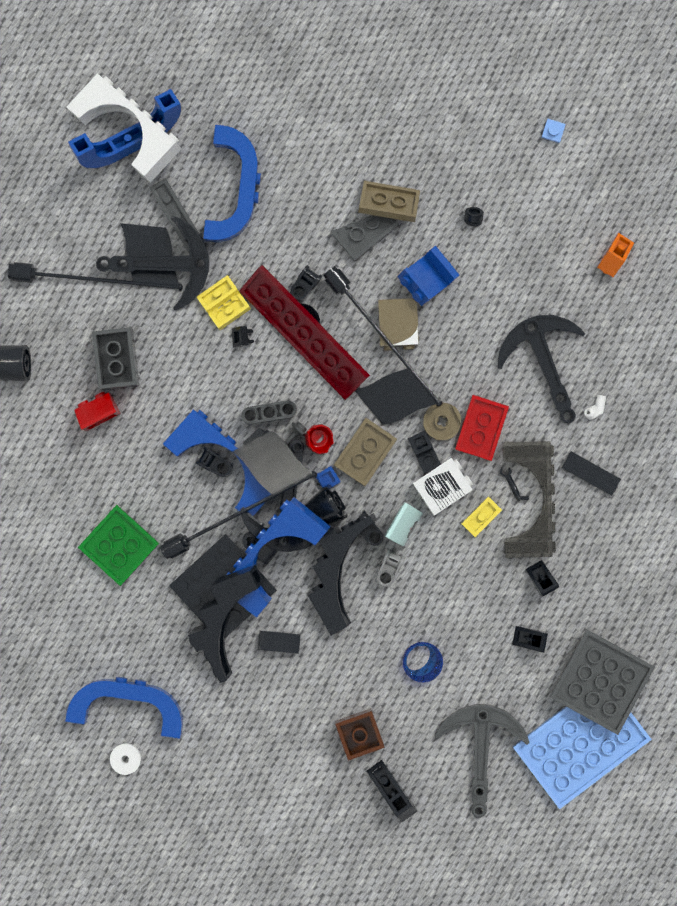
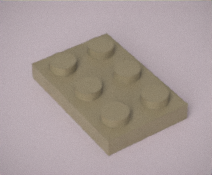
(389, 201)
(365, 452)

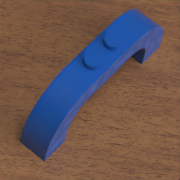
(128, 141)
(230, 228)
(138, 691)

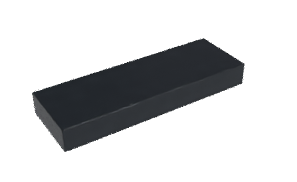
(591, 473)

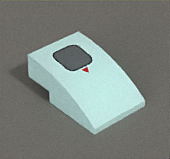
(403, 524)

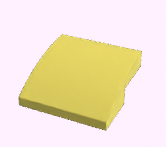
(217, 296)

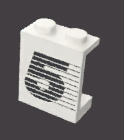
(443, 486)

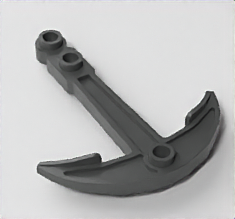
(496, 717)

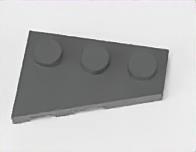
(364, 234)

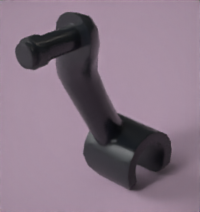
(513, 486)

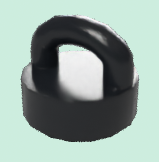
(473, 216)

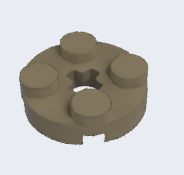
(437, 431)

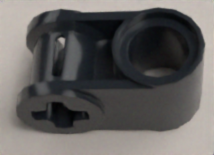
(307, 282)
(213, 462)
(367, 531)
(265, 554)

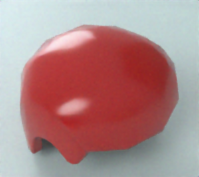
(314, 434)

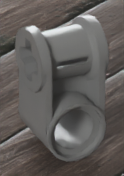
(390, 566)

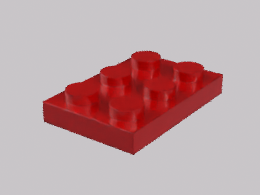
(481, 427)

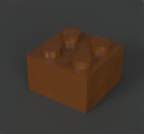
(359, 734)

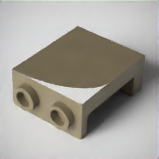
(399, 323)

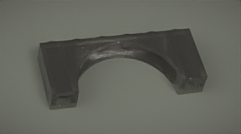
(537, 459)

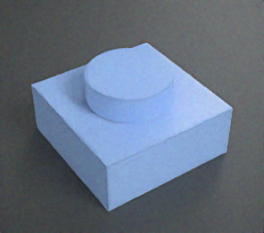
(553, 130)

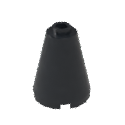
(327, 505)

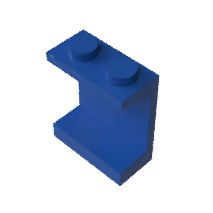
(428, 276)

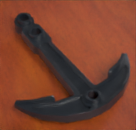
(188, 263)
(538, 343)
(255, 526)

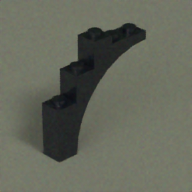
(328, 597)
(211, 635)

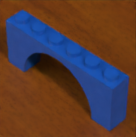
(196, 431)
(293, 521)

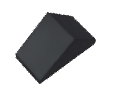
(542, 578)
(530, 639)

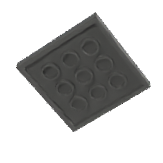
(602, 681)

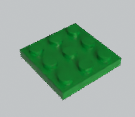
(118, 545)

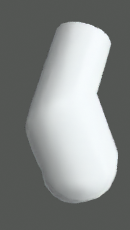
(597, 409)

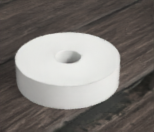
(125, 750)

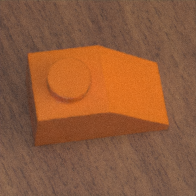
(615, 255)

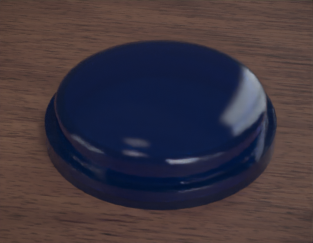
(430, 669)

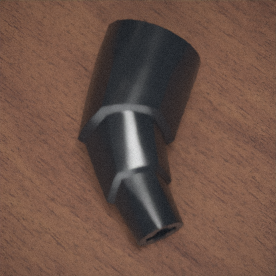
(15, 362)

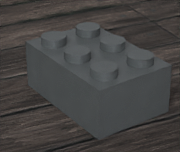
(115, 358)

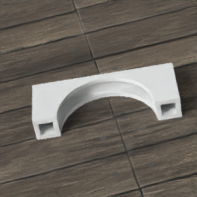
(101, 98)

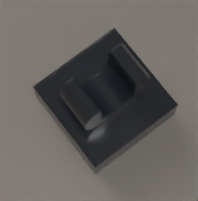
(240, 336)

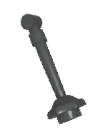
(298, 430)

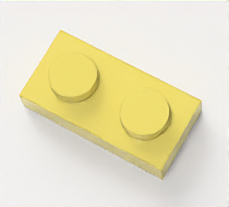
(481, 516)

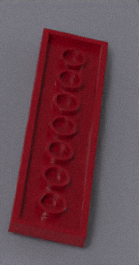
(304, 332)

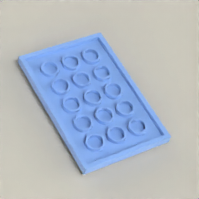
(575, 752)

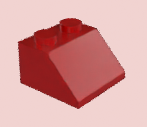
(96, 411)

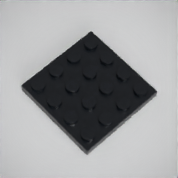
(216, 562)

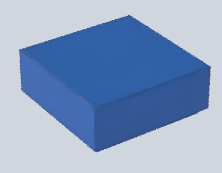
(328, 476)

